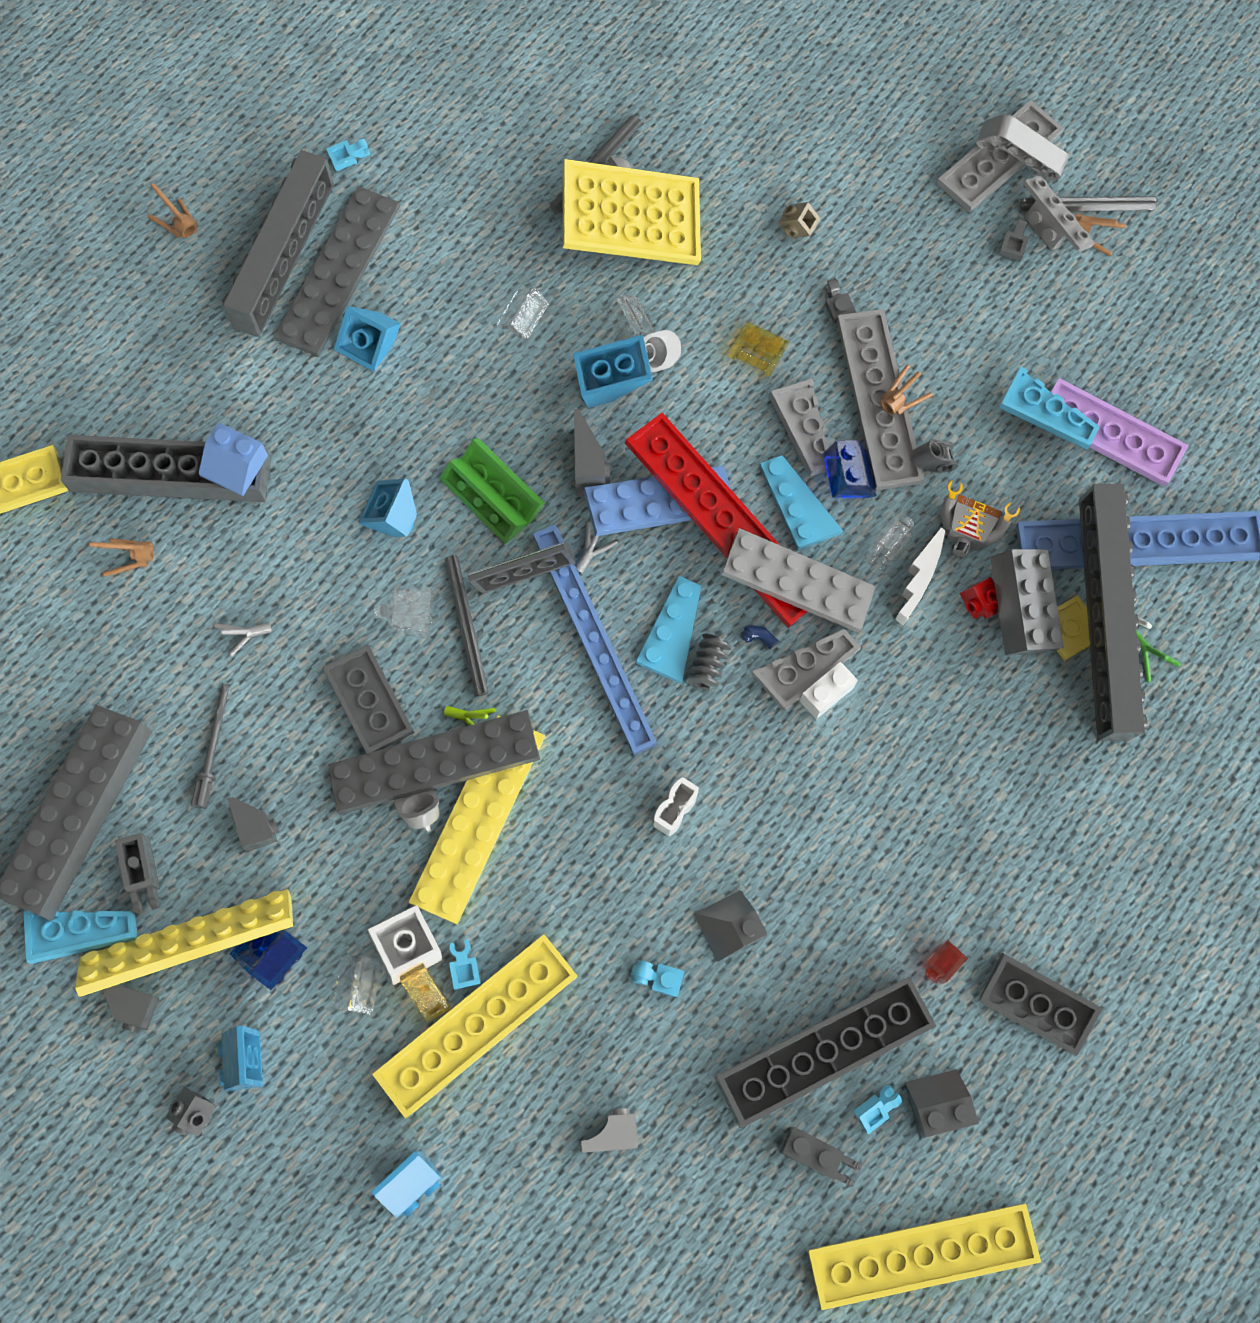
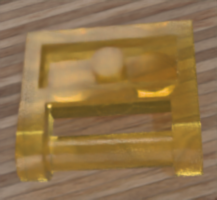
(759, 342)

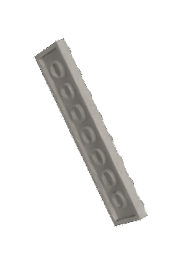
(872, 372)

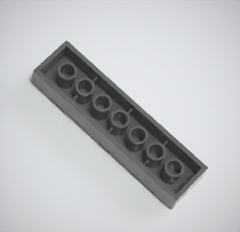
(278, 244)
(147, 469)
(73, 812)
(824, 1052)

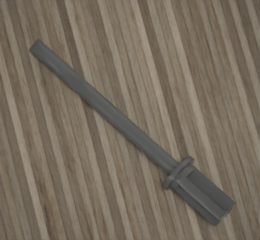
(204, 779)

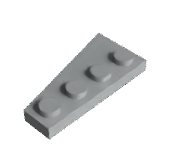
(800, 416)
(794, 674)

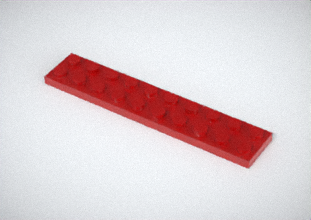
(701, 494)

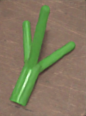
(1145, 648)

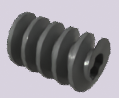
(708, 661)

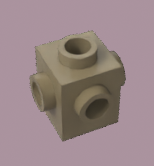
(799, 220)

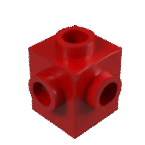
(981, 599)

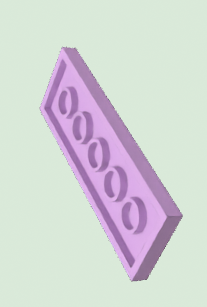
(1126, 437)

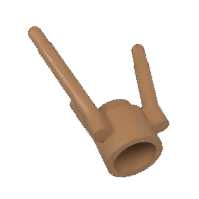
(1086, 223)
(183, 224)
(893, 400)
(139, 550)

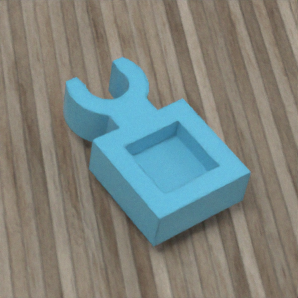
(464, 970)

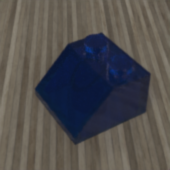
(849, 470)
(269, 956)

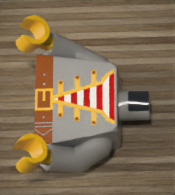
(972, 522)

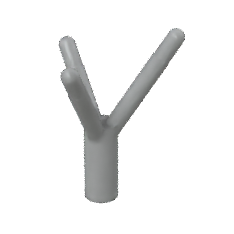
(588, 550)
(250, 632)

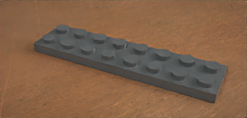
(337, 271)
(433, 762)

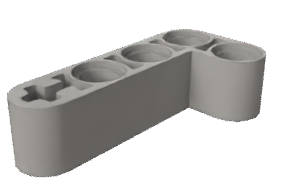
(1023, 144)

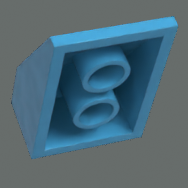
(612, 370)
(241, 1059)

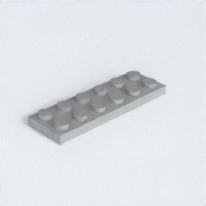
(985, 171)
(798, 580)

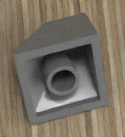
(730, 925)

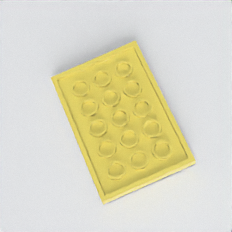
(631, 212)

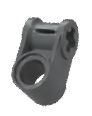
(935, 456)

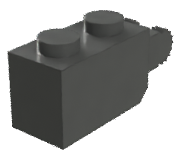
(138, 870)
(817, 1155)

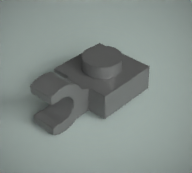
(1014, 242)
(837, 303)

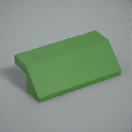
(492, 491)

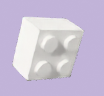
(404, 943)

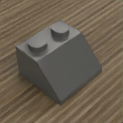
(941, 1104)

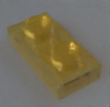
(425, 992)

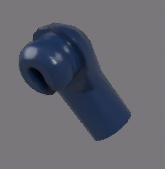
(761, 633)

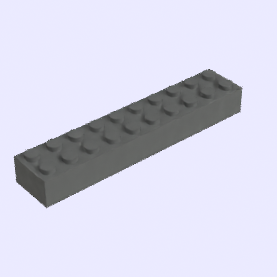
(1112, 613)

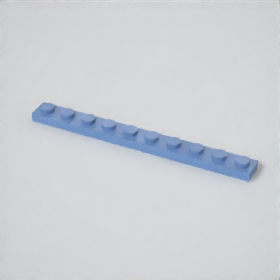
(599, 649)

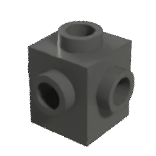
(190, 1112)

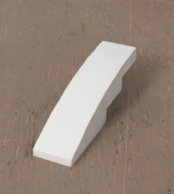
(923, 570)

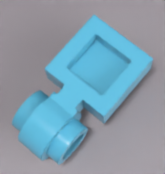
(666, 978)

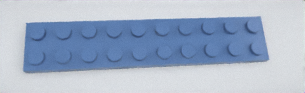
(1155, 539)

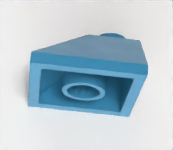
(366, 336)
(390, 508)

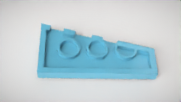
(1039, 406)
(800, 509)
(671, 635)
(75, 933)

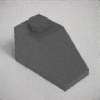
(252, 825)
(131, 1007)

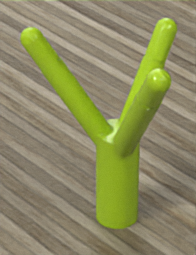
(466, 715)

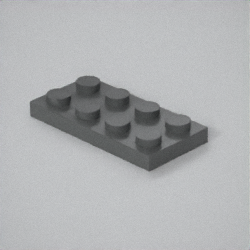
(368, 700)

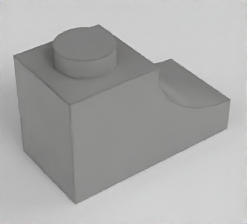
(617, 1135)

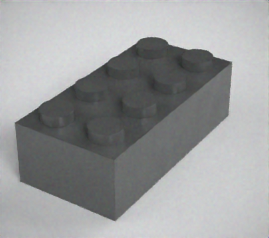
(1026, 601)

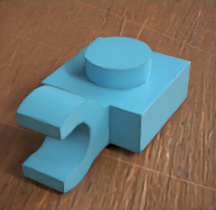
(344, 155)
(874, 1110)

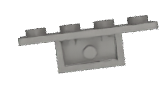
(1053, 219)

